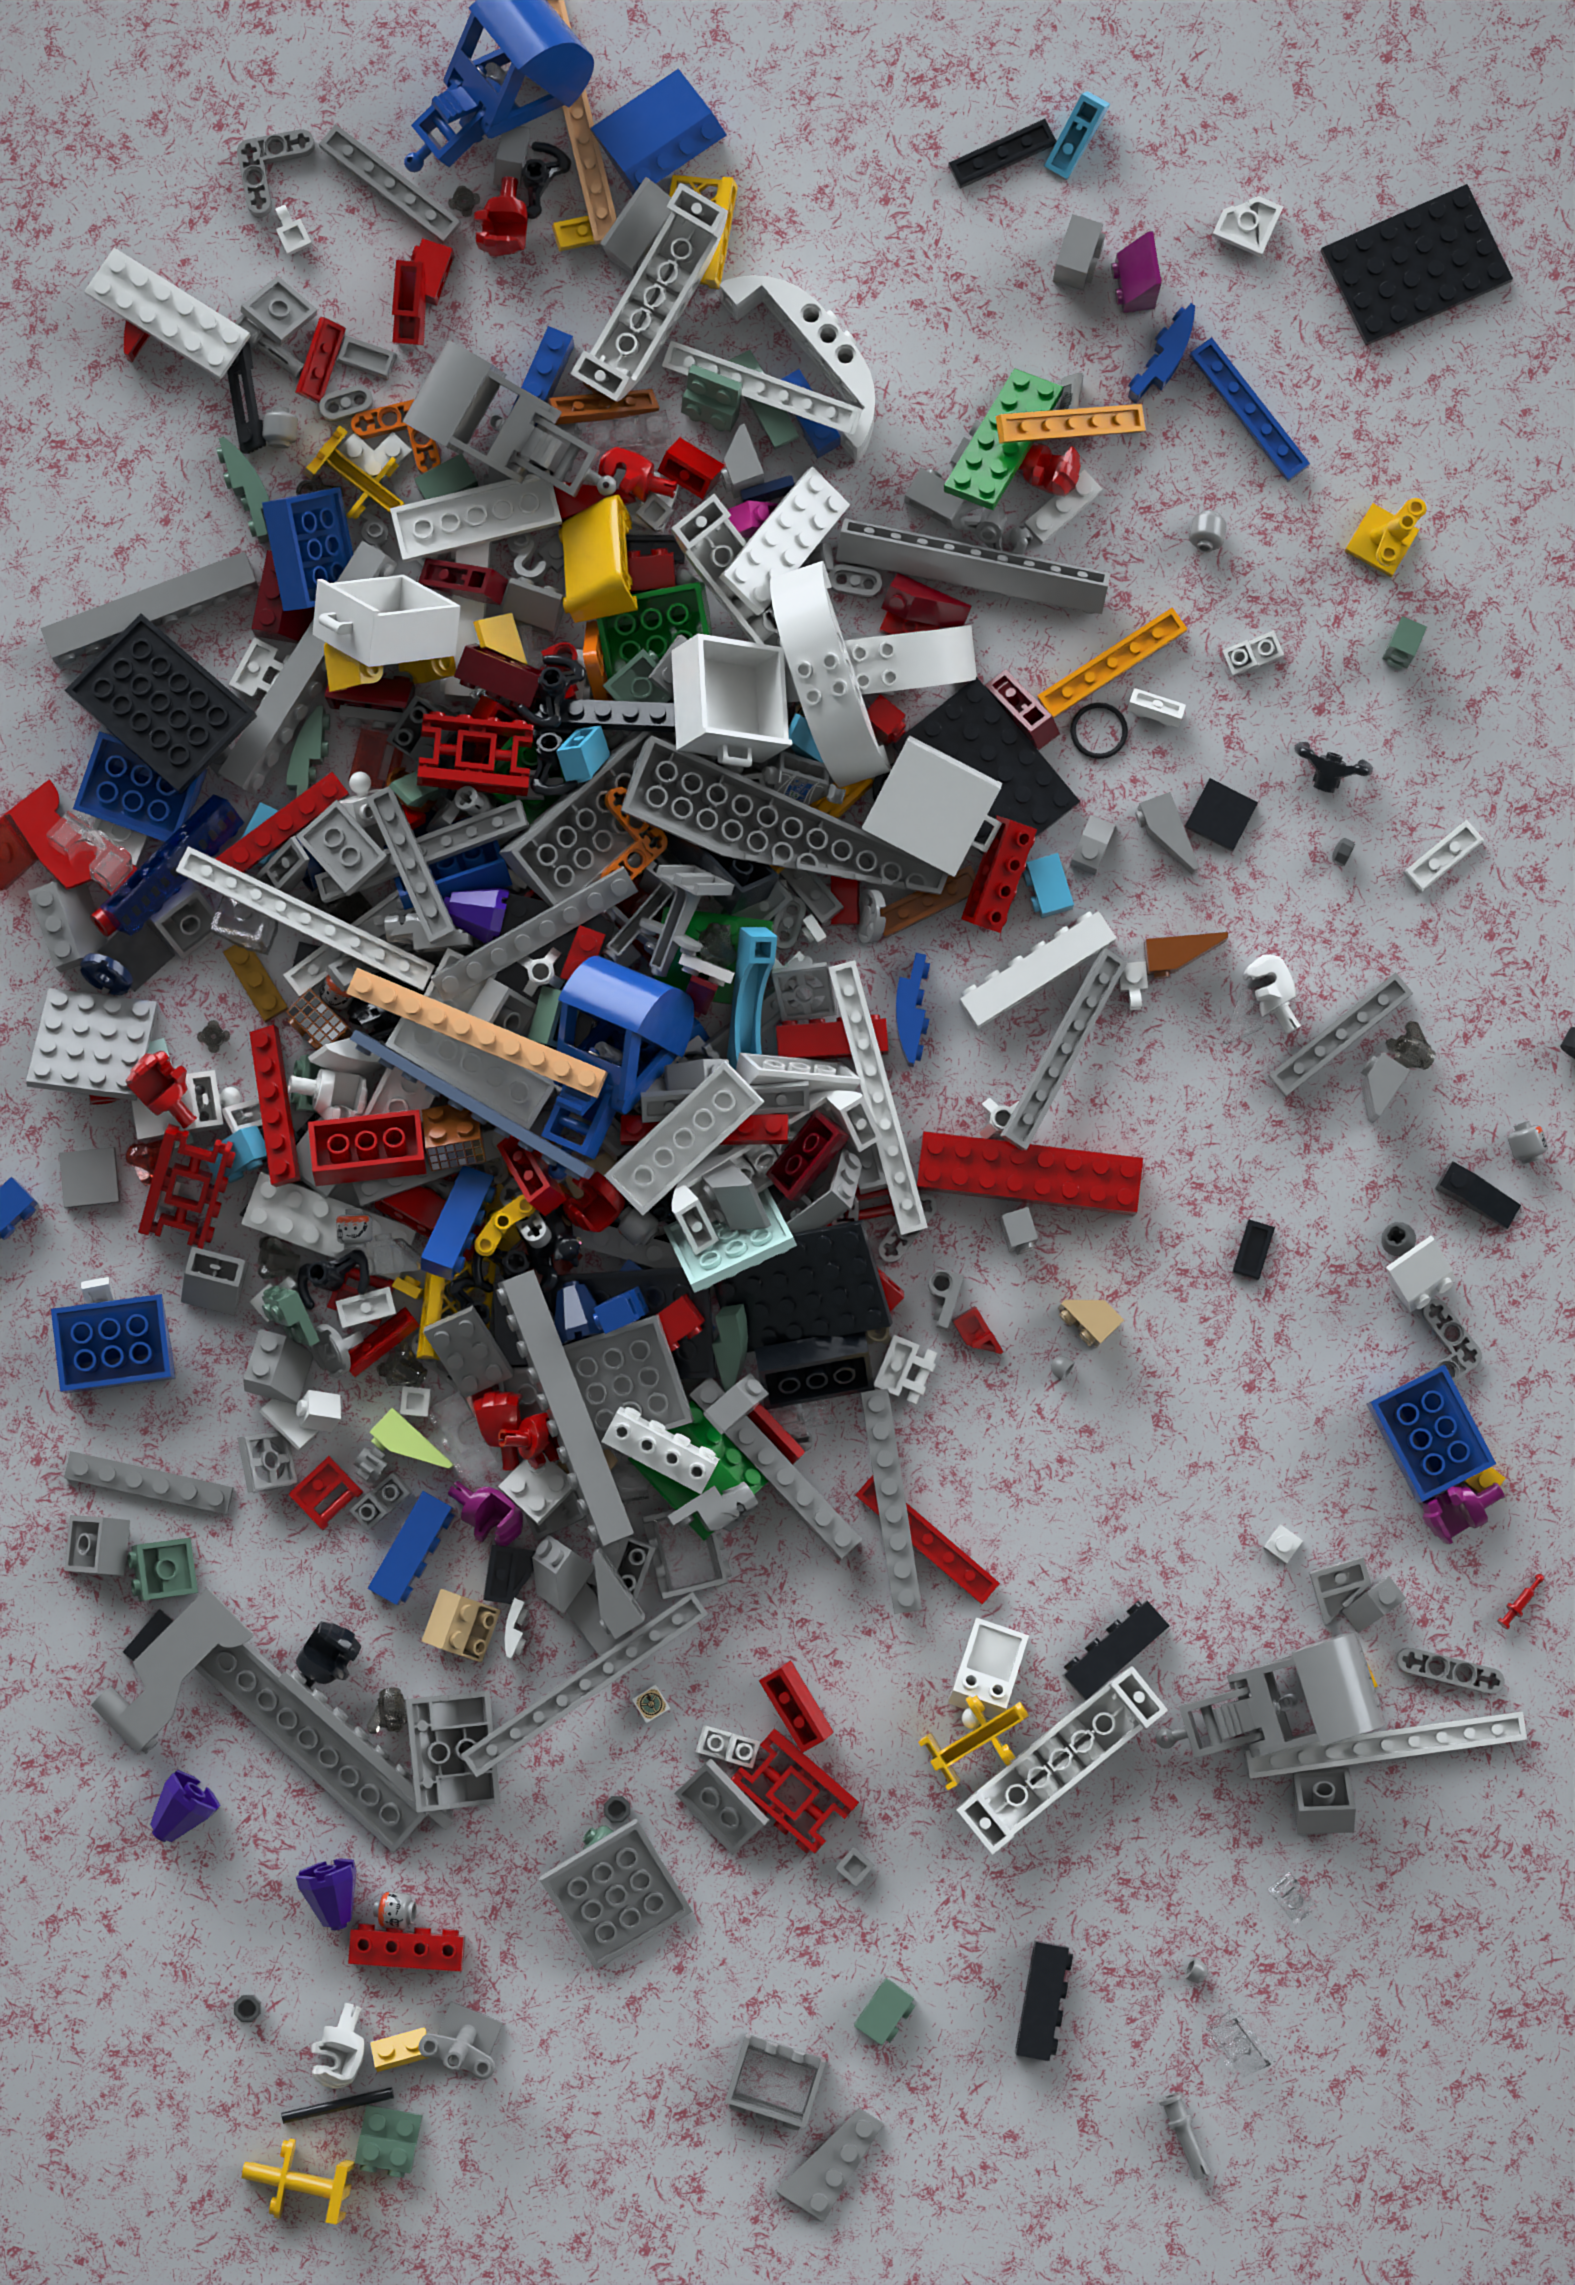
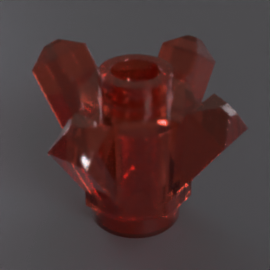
(144, 1159)

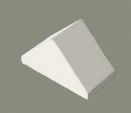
(242, 1115)

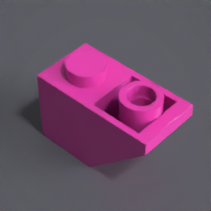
(750, 516)

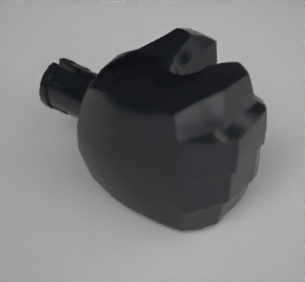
(327, 1654)

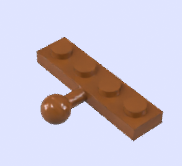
(601, 407)
(923, 905)

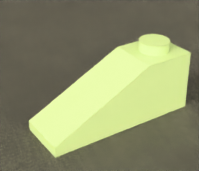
(403, 1439)

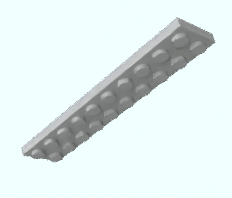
(333, 1763)

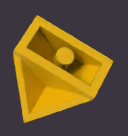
(500, 635)

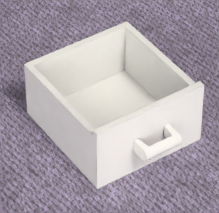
(385, 620)
(730, 699)
(933, 807)

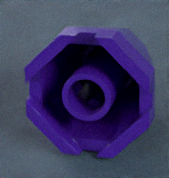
(478, 911)
(181, 1807)
(330, 1891)

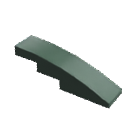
(771, 419)
(411, 793)

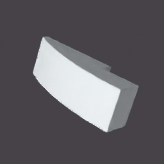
(343, 1057)

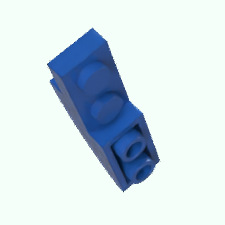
(1171, 348)
(910, 1020)

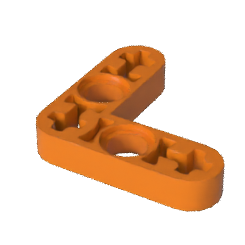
(398, 426)
(593, 662)
(641, 844)

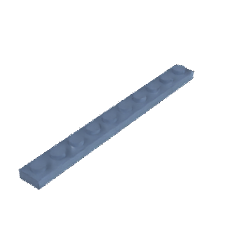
(481, 1112)

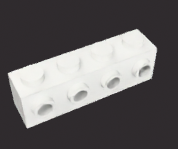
(660, 1449)

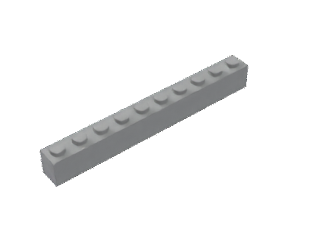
(973, 566)
(293, 690)
(565, 1408)

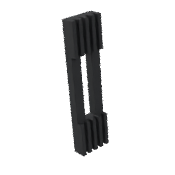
(249, 432)

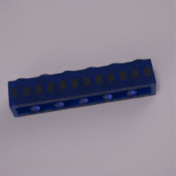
(157, 877)

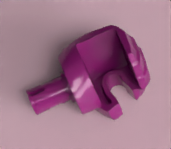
(489, 1509)
(1458, 1509)

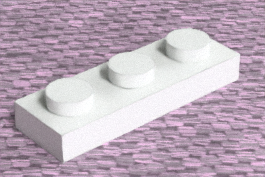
(1062, 509)

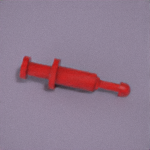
(1516, 1608)

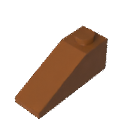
(1173, 953)

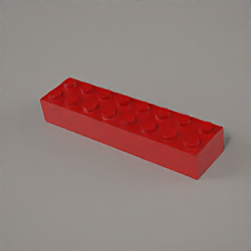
(1029, 1176)

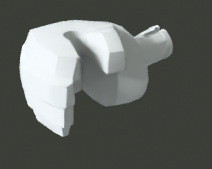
(1278, 995)
(333, 1093)
(344, 2048)

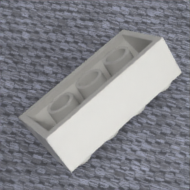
(820, 1074)

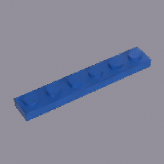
(1249, 409)

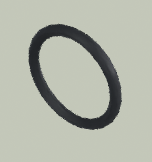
(1099, 755)

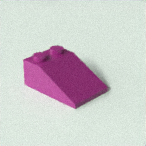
(1137, 275)

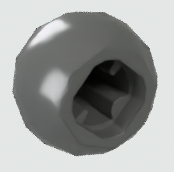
(1398, 1239)

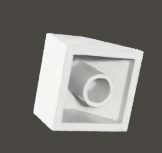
(1420, 1274)

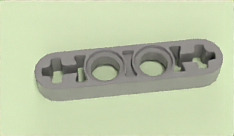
(1450, 1668)

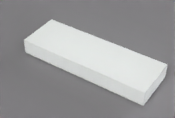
(1443, 856)

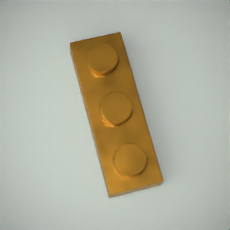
(256, 982)

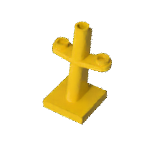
(353, 474)
(1386, 537)
(500, 1224)
(988, 1731)
(284, 2179)

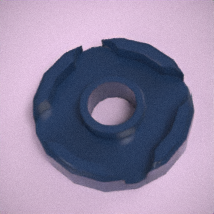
(107, 973)

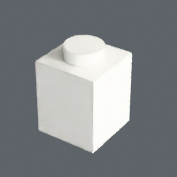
(319, 1411)

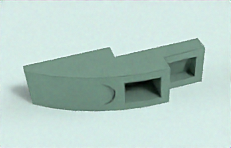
(245, 480)
(308, 750)

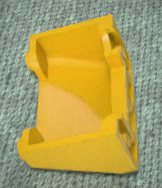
(597, 561)
(348, 672)

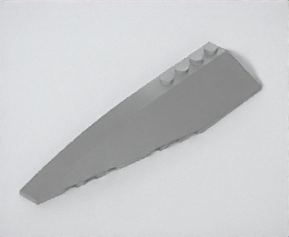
(760, 824)
(578, 833)

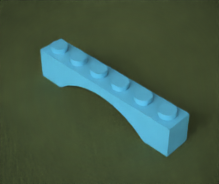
(753, 965)

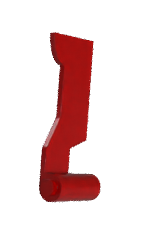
(35, 817)

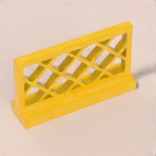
(726, 199)
(433, 1300)

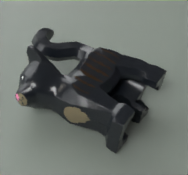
(562, 1245)

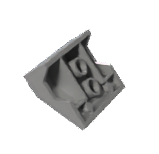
(438, 1735)

